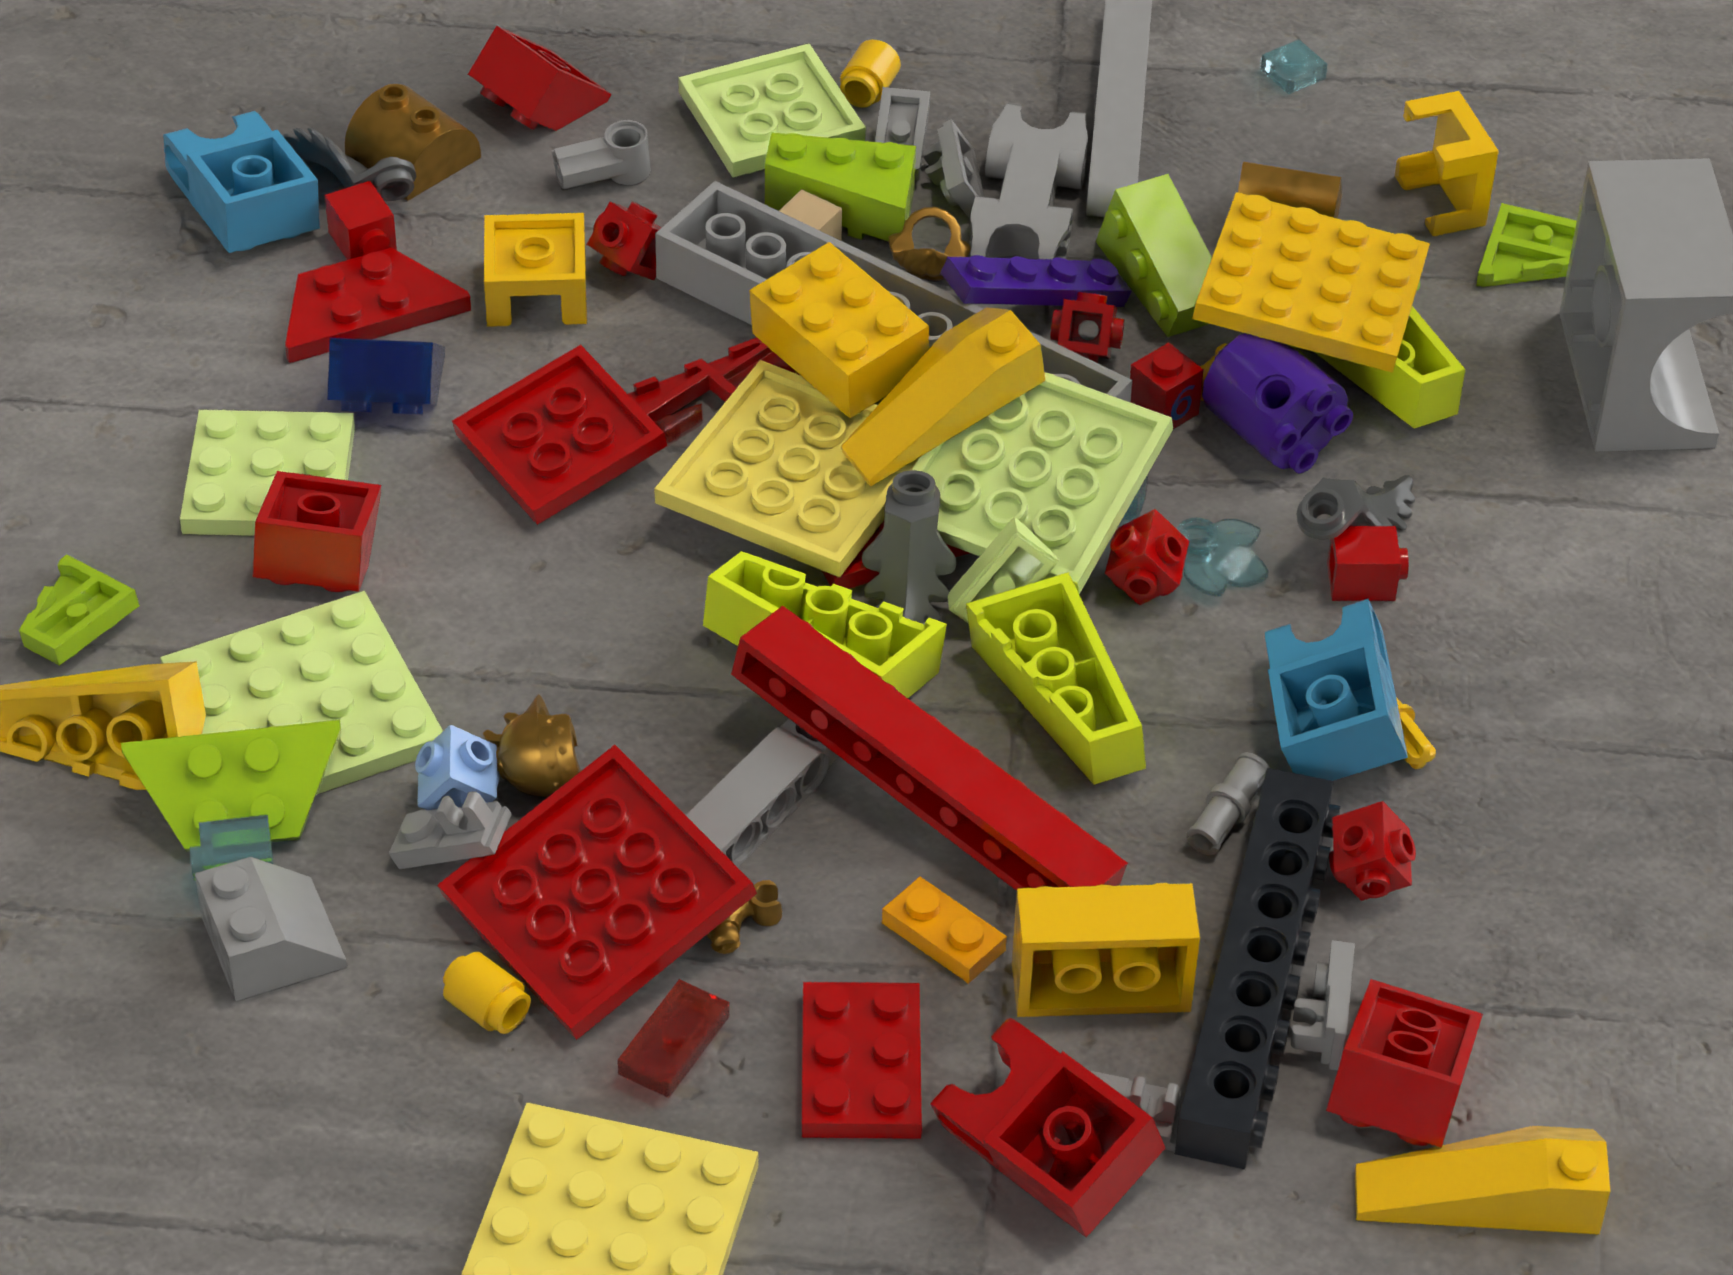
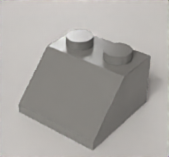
(266, 926)

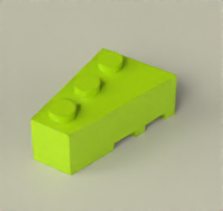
(862, 177)

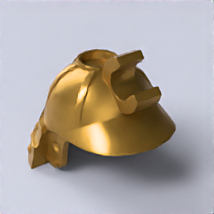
(536, 750)

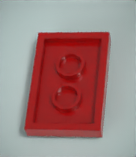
(861, 1060)

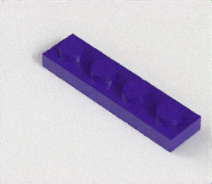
(1032, 280)

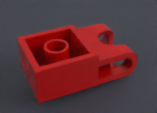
(1054, 1129)

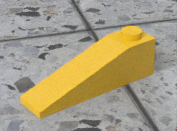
(948, 390)
(89, 715)
(1498, 1181)

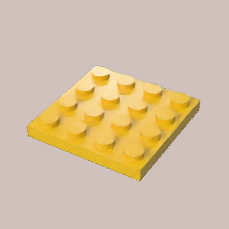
(1312, 281)

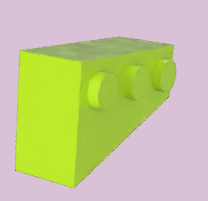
(1157, 251)

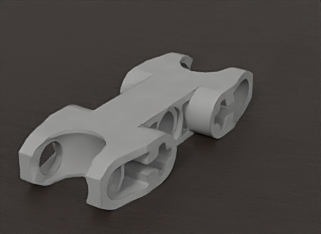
(1032, 169)

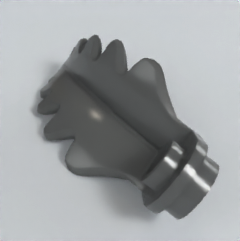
(390, 176)
(1345, 502)
(910, 549)

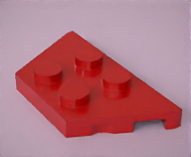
(367, 301)

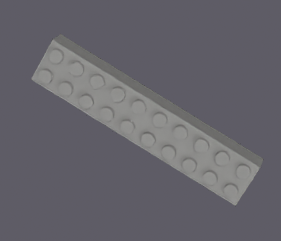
(733, 243)

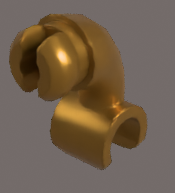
(763, 909)

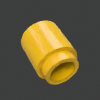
(869, 71)
(485, 993)

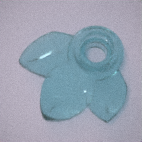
(1221, 555)

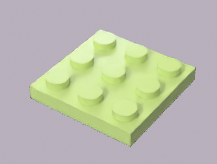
(764, 95)
(243, 450)

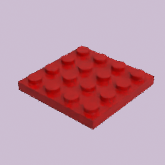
(597, 891)

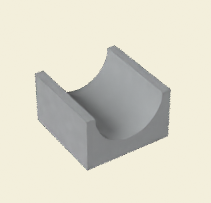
(1640, 273)

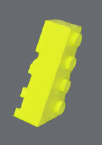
(1424, 379)
(878, 638)
(1061, 673)

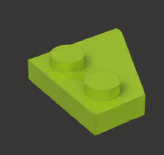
(1526, 247)
(75, 611)

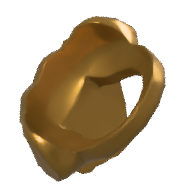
(927, 262)

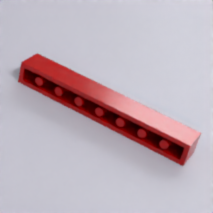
(918, 759)

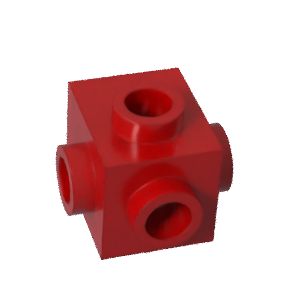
(626, 239)
(1086, 308)
(1147, 557)
(1372, 851)

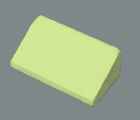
(1007, 563)

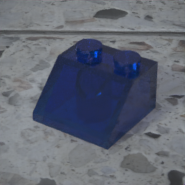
(386, 373)

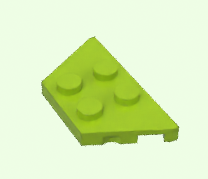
(236, 776)

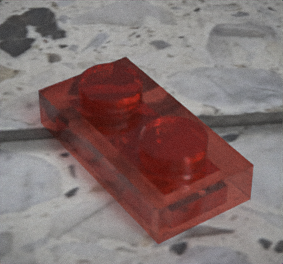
(673, 1038)

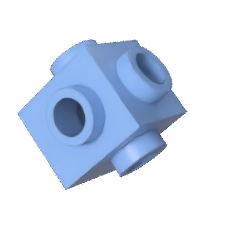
(454, 766)

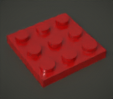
(559, 434)

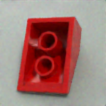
(1404, 1064)

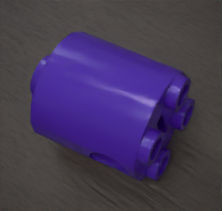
(1276, 400)

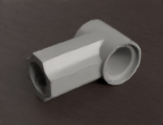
(617, 155)

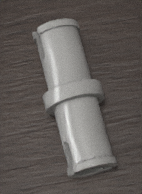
(1227, 804)

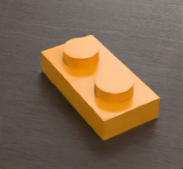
(944, 929)

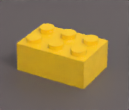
(838, 328)
(1105, 949)

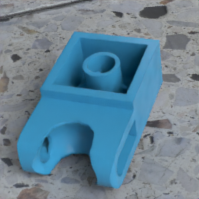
(245, 184)
(1335, 698)

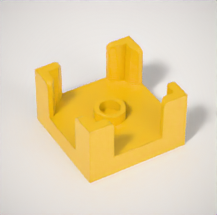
(1460, 162)
(533, 259)

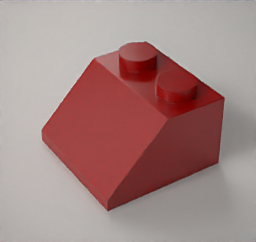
(534, 82)
(316, 531)

